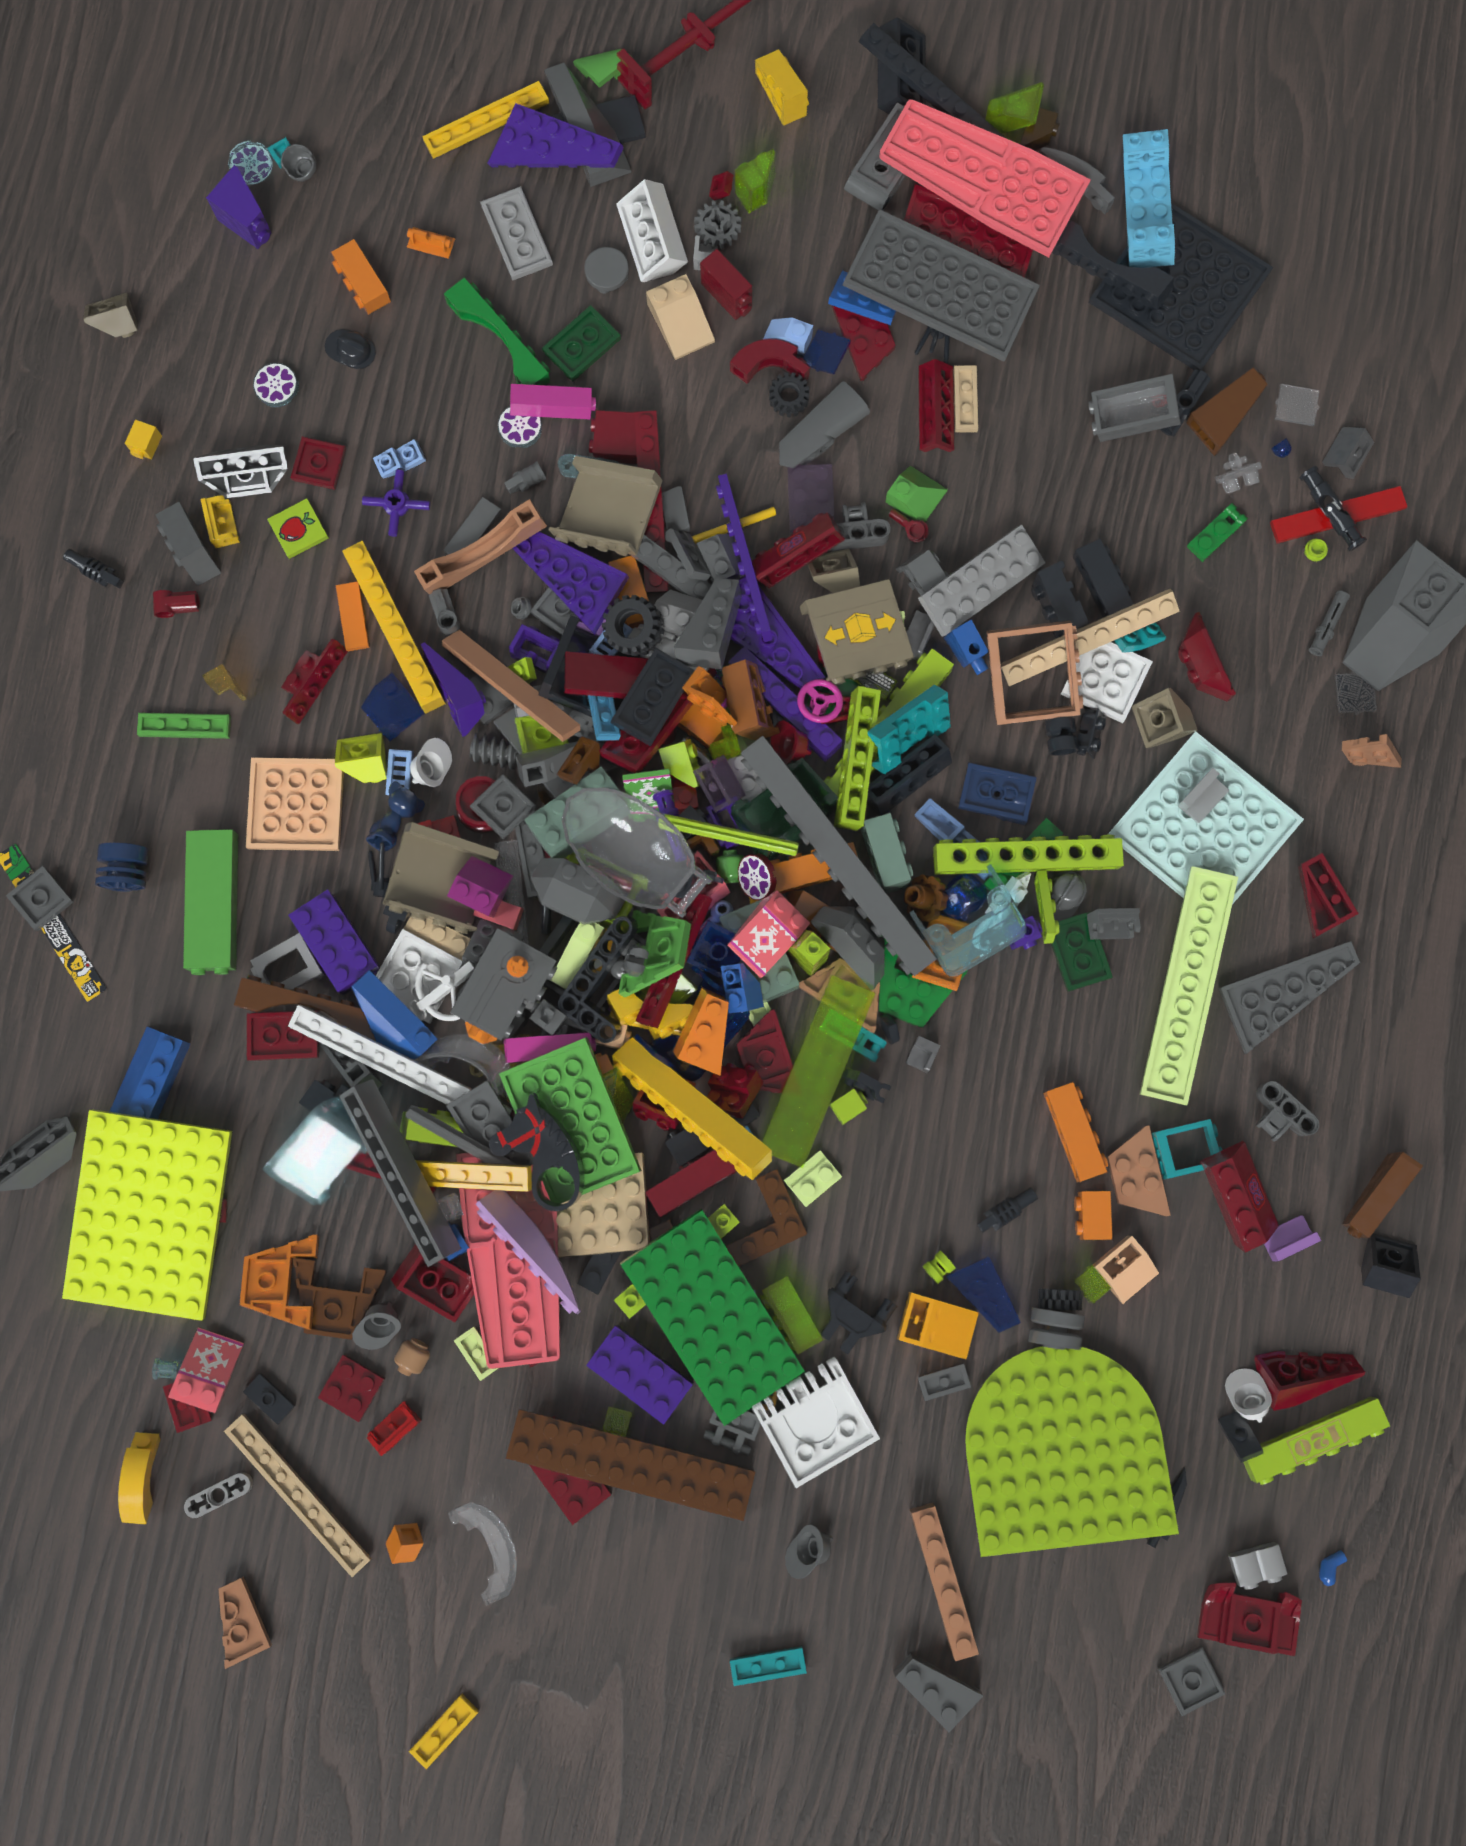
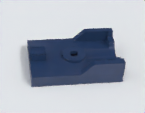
(1014, 788)

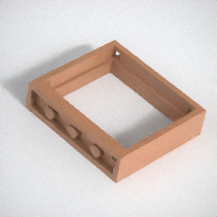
(1074, 677)

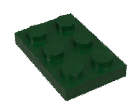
(581, 343)
(1079, 958)

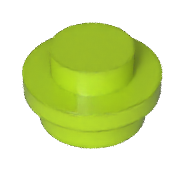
(1316, 550)

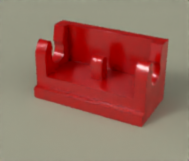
(393, 1428)

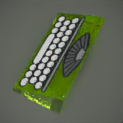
(880, 682)

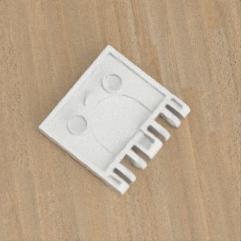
(818, 1426)

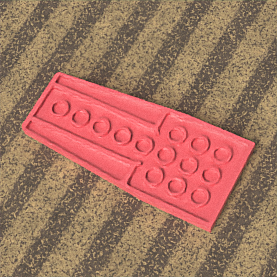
(985, 175)
(513, 1305)

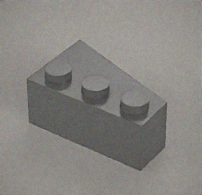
(186, 544)
(923, 571)

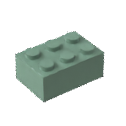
(886, 853)

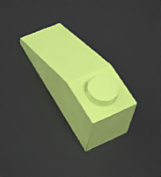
(577, 951)

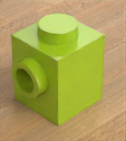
(849, 1106)

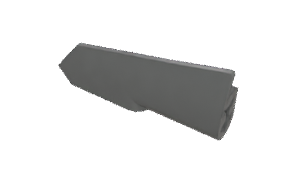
(821, 426)

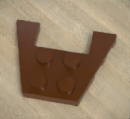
(335, 1310)

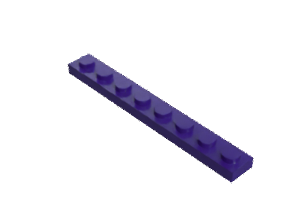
(745, 566)

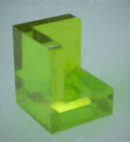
(728, 746)
(1092, 1284)

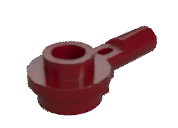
(916, 529)

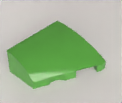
(599, 66)

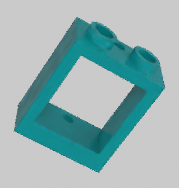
(1163, 1151)

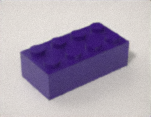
(334, 941)
(640, 1374)

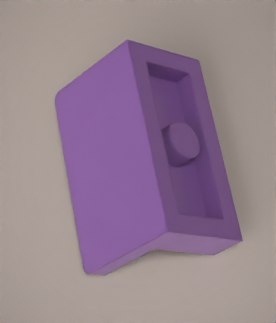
(1290, 1239)

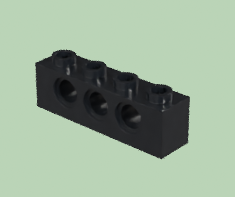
(909, 775)

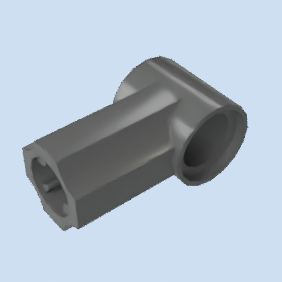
(444, 611)

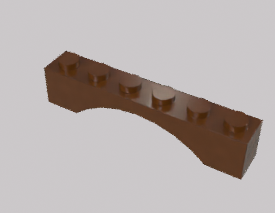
(259, 996)

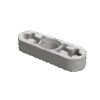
(209, 1491)

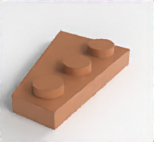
(242, 1624)

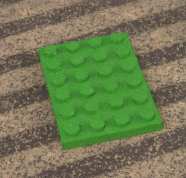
(578, 1097)

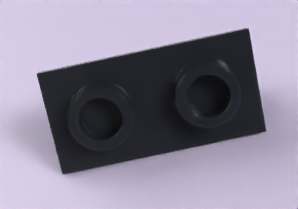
(1091, 741)

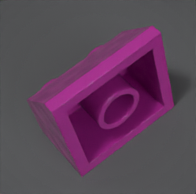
(480, 886)

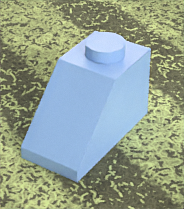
(791, 331)

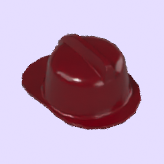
(790, 743)

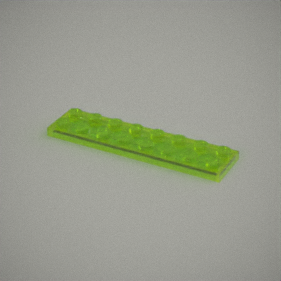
(817, 1070)

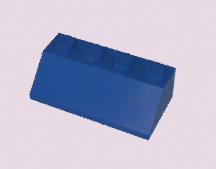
(150, 1075)

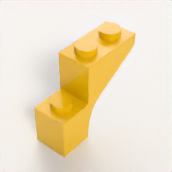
(627, 1010)

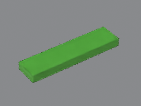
(184, 725)

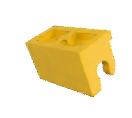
(220, 521)

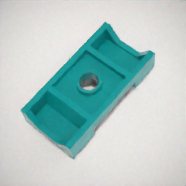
(913, 722)

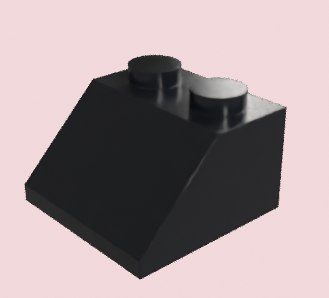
(1390, 1265)

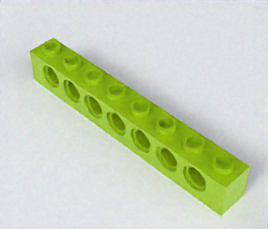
(1109, 845)

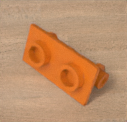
(430, 242)

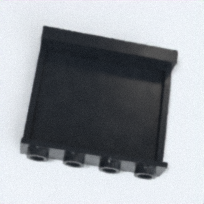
(553, 686)

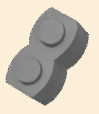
(1257, 1565)

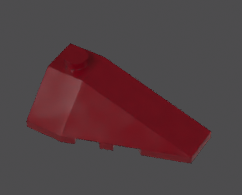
(1304, 1377)

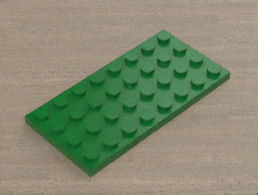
(712, 1317)

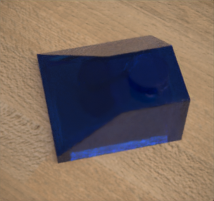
(391, 707)
(711, 949)

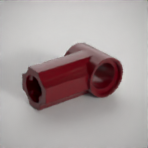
(167, 603)

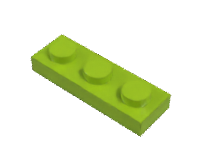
(1046, 906)

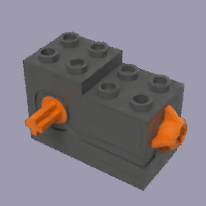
(499, 985)

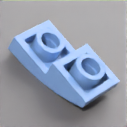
(403, 459)

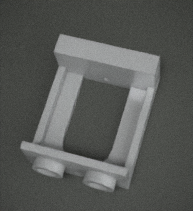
(313, 971)

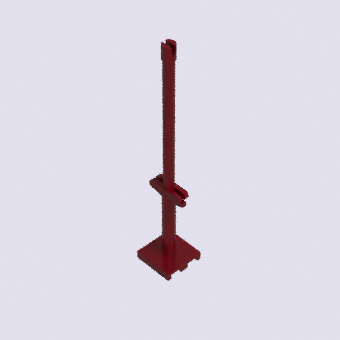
(637, 78)

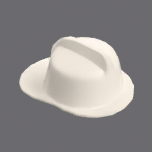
(431, 763)
(1248, 1394)

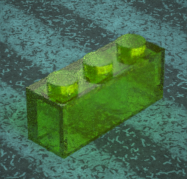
(791, 1315)

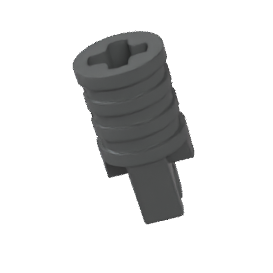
(525, 478)

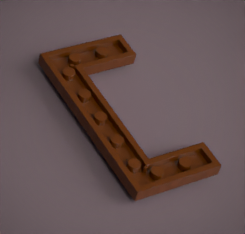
(784, 1230)

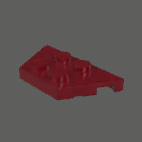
(868, 338)
(767, 1052)

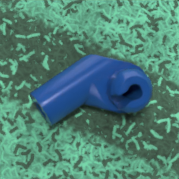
(1328, 1567)

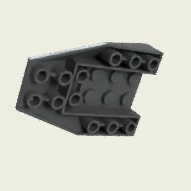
(1407, 618)

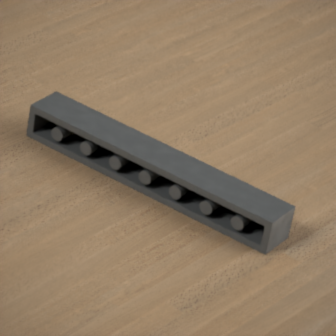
(400, 1172)

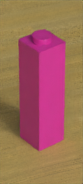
(551, 401)
(529, 1048)

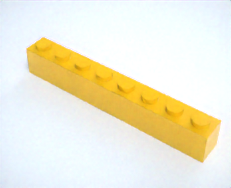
(393, 627)
(692, 1109)

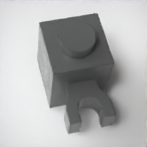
(548, 1016)

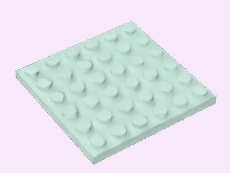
(1231, 840)

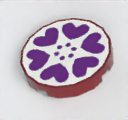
(756, 876)

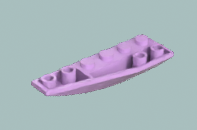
(529, 1243)

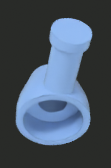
(714, 911)

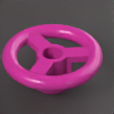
(816, 708)

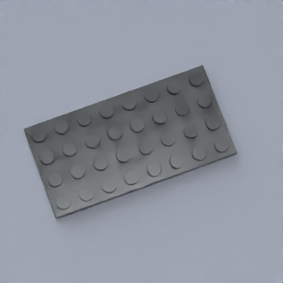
(941, 285)

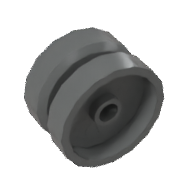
(1056, 1329)

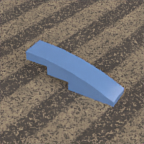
(945, 827)

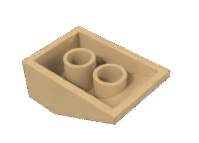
(679, 316)

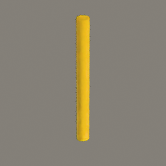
(745, 521)

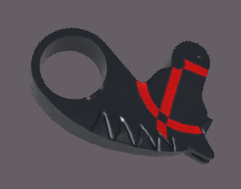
(544, 1136)

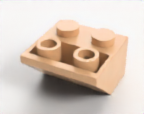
(1126, 1268)

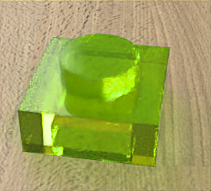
(617, 1421)

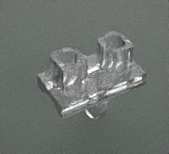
(1249, 473)

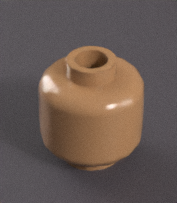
(412, 1357)

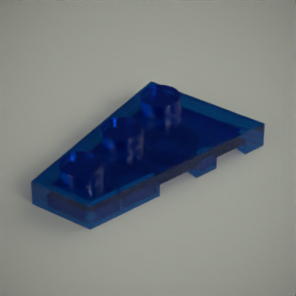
(987, 1293)

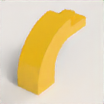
(134, 1483)

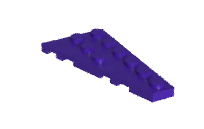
(544, 141)
(575, 577)

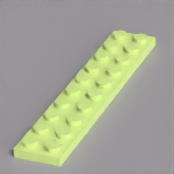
(1188, 985)

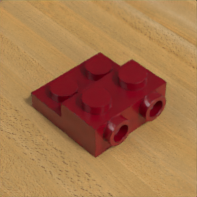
(734, 1089)
(645, 1109)

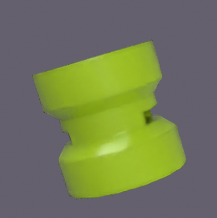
(935, 1271)

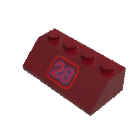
(797, 550)
(1240, 1196)

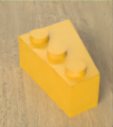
(782, 87)

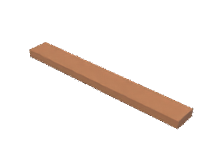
(511, 685)

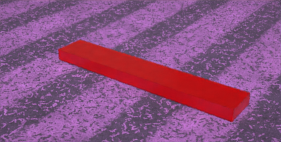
(1359, 508)

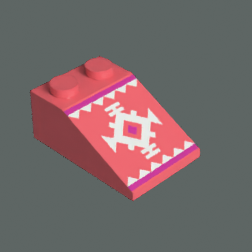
(768, 933)
(206, 1370)

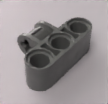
(856, 520)
(1276, 1121)

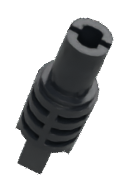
(93, 568)
(1007, 1210)

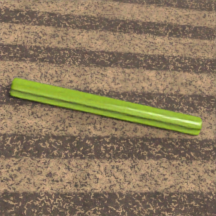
(734, 835)

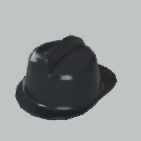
(350, 348)

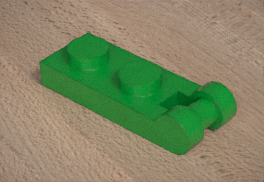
(1216, 533)

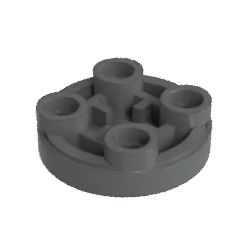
(606, 269)

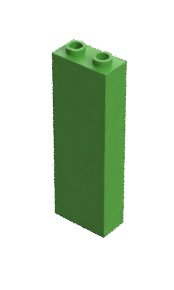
(210, 901)

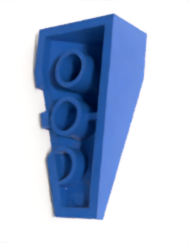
(390, 1019)

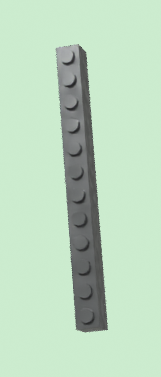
(838, 856)

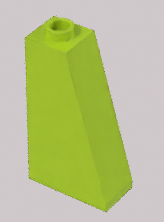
(809, 952)

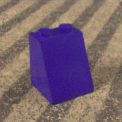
(238, 209)

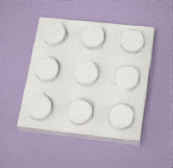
(1110, 679)
(403, 962)

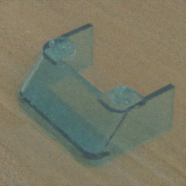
(980, 938)

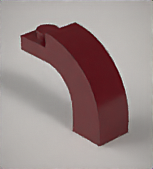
(766, 354)

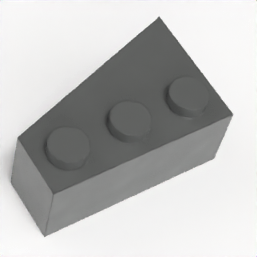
(940, 1693)

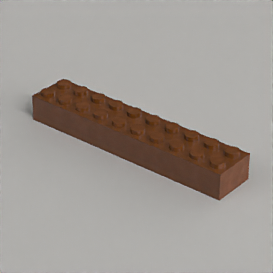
(630, 1464)

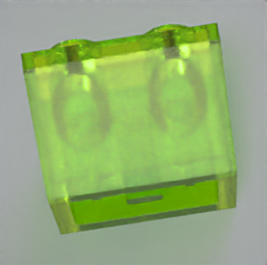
(755, 180)

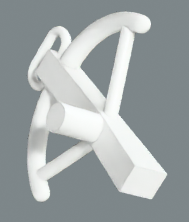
(448, 985)

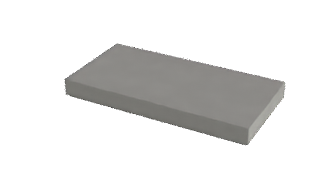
(516, 233)

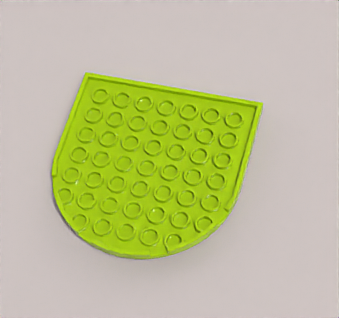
(1065, 1455)

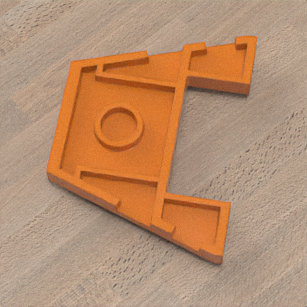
(268, 1280)

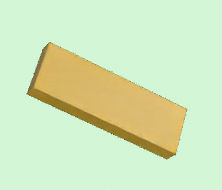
(444, 1731)

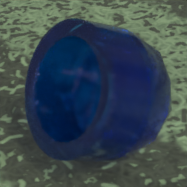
(1282, 449)

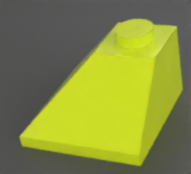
(362, 757)

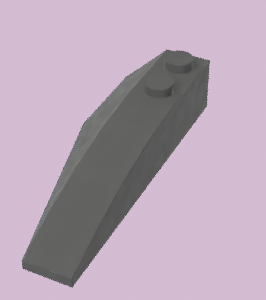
(581, 111)

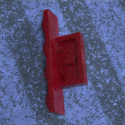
(310, 678)

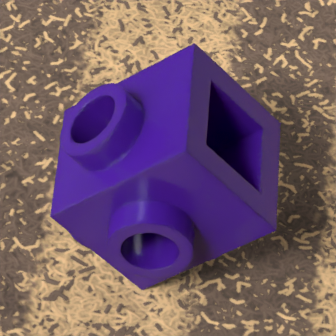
(1033, 932)

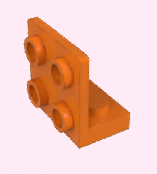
(709, 695)

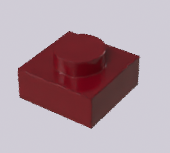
(721, 185)

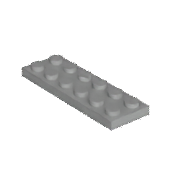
(981, 580)

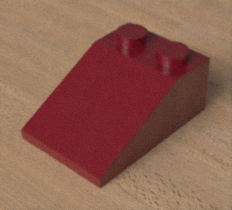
(440, 1286)

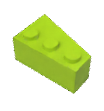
(414, 1132)

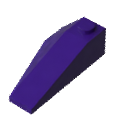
(457, 690)

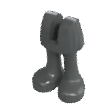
(634, 959)

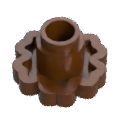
(926, 897)

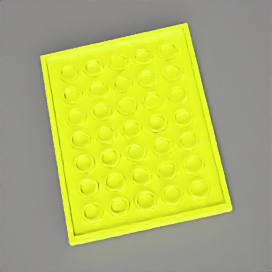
(147, 1214)

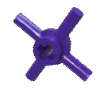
(391, 497)

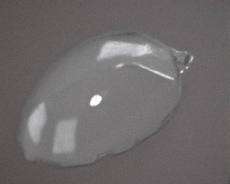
(631, 849)

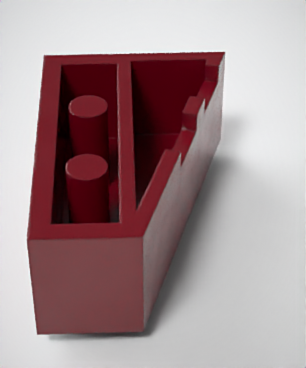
(1324, 896)

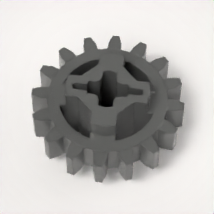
(706, 226)

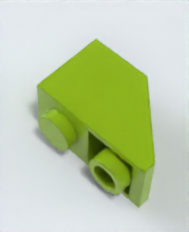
(681, 761)

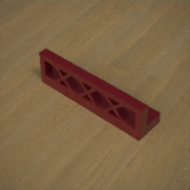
(932, 404)

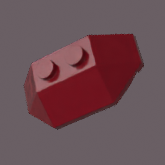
(1203, 661)

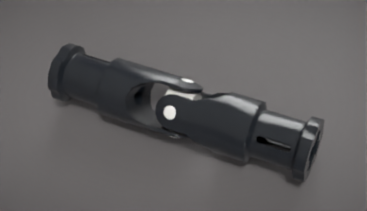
(1339, 518)

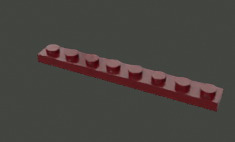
(648, 458)

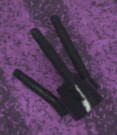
(936, 335)
(379, 884)

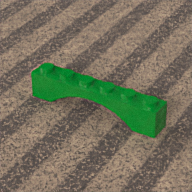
(470, 306)

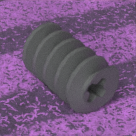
(493, 752)

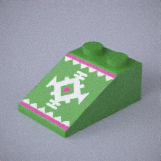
(647, 784)

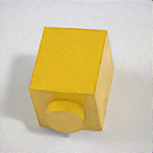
(143, 440)

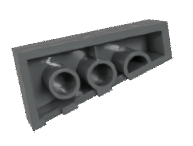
(711, 627)

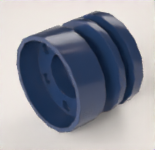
(121, 866)

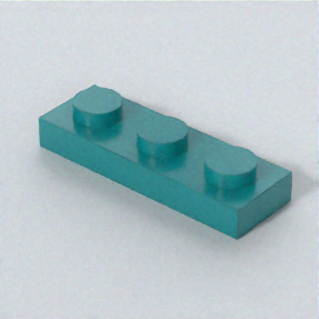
(767, 1666)

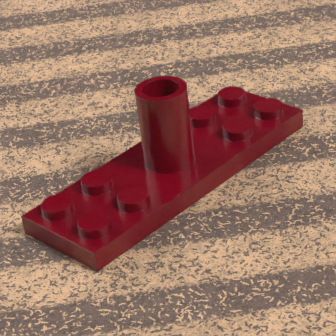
(635, 754)

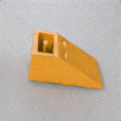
(937, 1325)

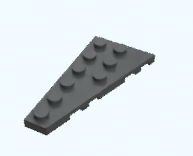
(1273, 997)

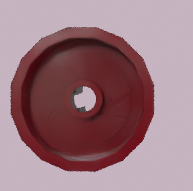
(466, 795)

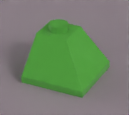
(915, 494)

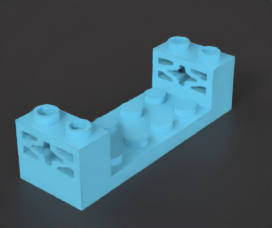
(1148, 199)

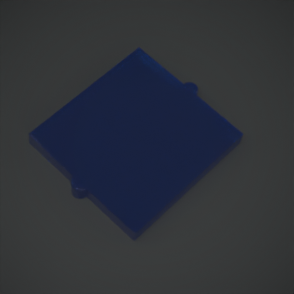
(826, 351)

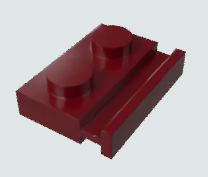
(185, 1415)

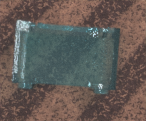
(317, 1152)

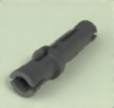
(1318, 644)

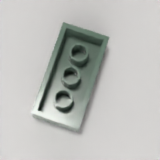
(547, 822)
(780, 977)

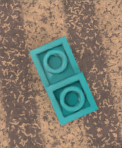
(1141, 638)

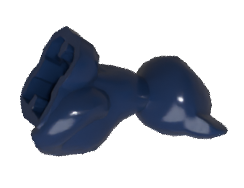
(402, 804)

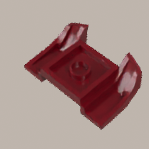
(1250, 1620)

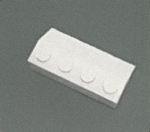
(651, 231)

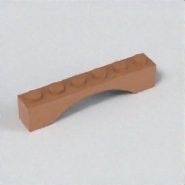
(512, 530)
(944, 1582)

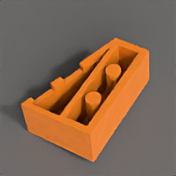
(704, 1032)

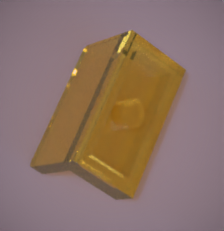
(222, 680)

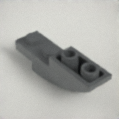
(1095, 192)

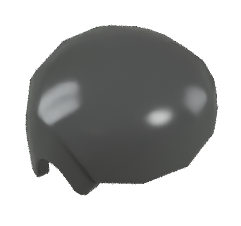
(298, 162)

